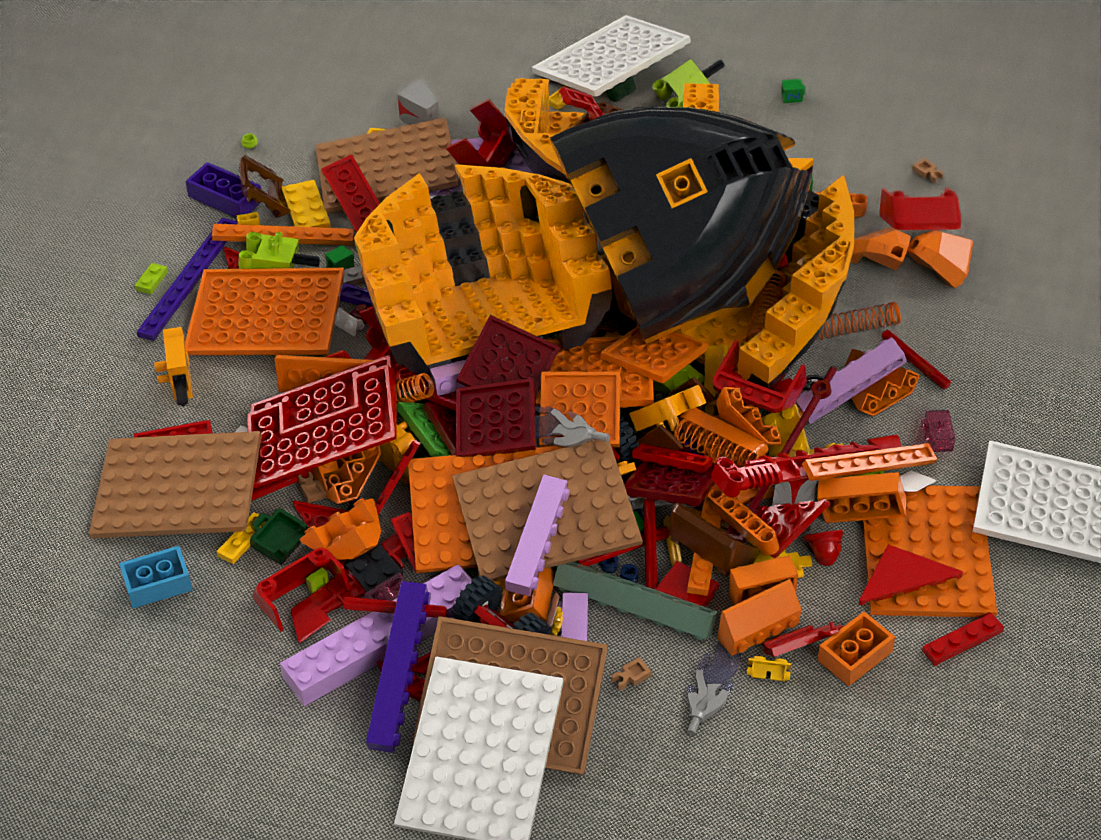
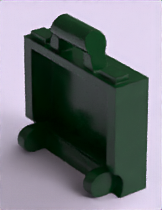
(278, 536)

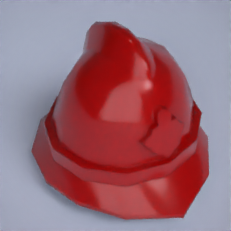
(825, 546)

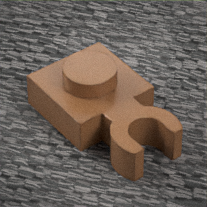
(927, 169)
(311, 489)
(633, 672)

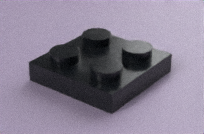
(373, 568)

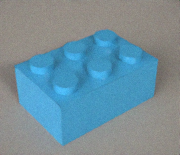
(156, 576)

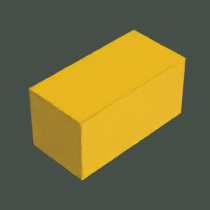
(248, 219)

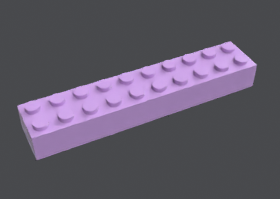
(360, 644)

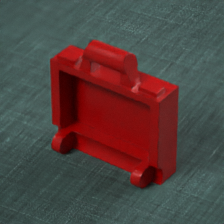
(676, 584)

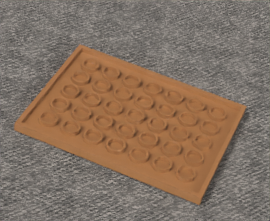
(393, 158)
(176, 485)
(501, 496)
(574, 660)

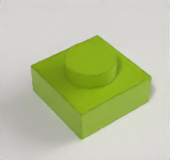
(317, 580)

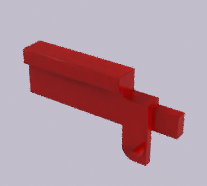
(798, 638)

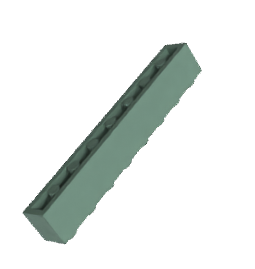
(636, 599)

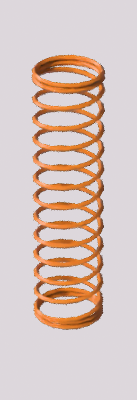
(890, 311)
(686, 428)

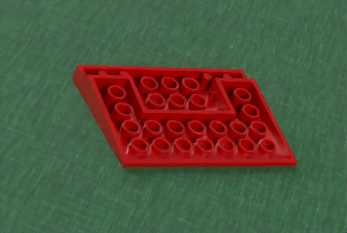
(325, 420)

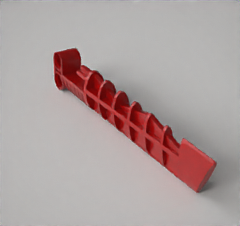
(784, 468)
(311, 612)

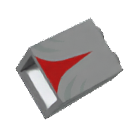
(417, 103)
(795, 492)

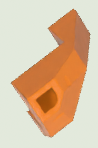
(883, 246)
(944, 253)
(886, 390)
(745, 416)
(347, 476)
(347, 533)

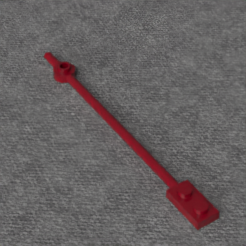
(820, 389)

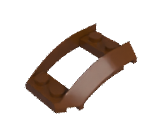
(274, 198)

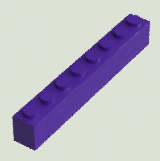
(397, 667)

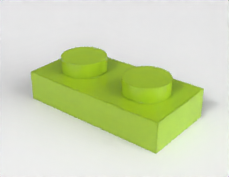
(151, 278)

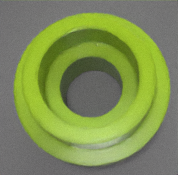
(249, 141)

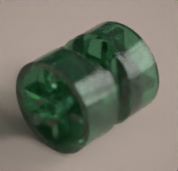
(621, 89)

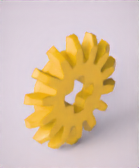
(557, 622)

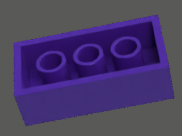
(220, 190)

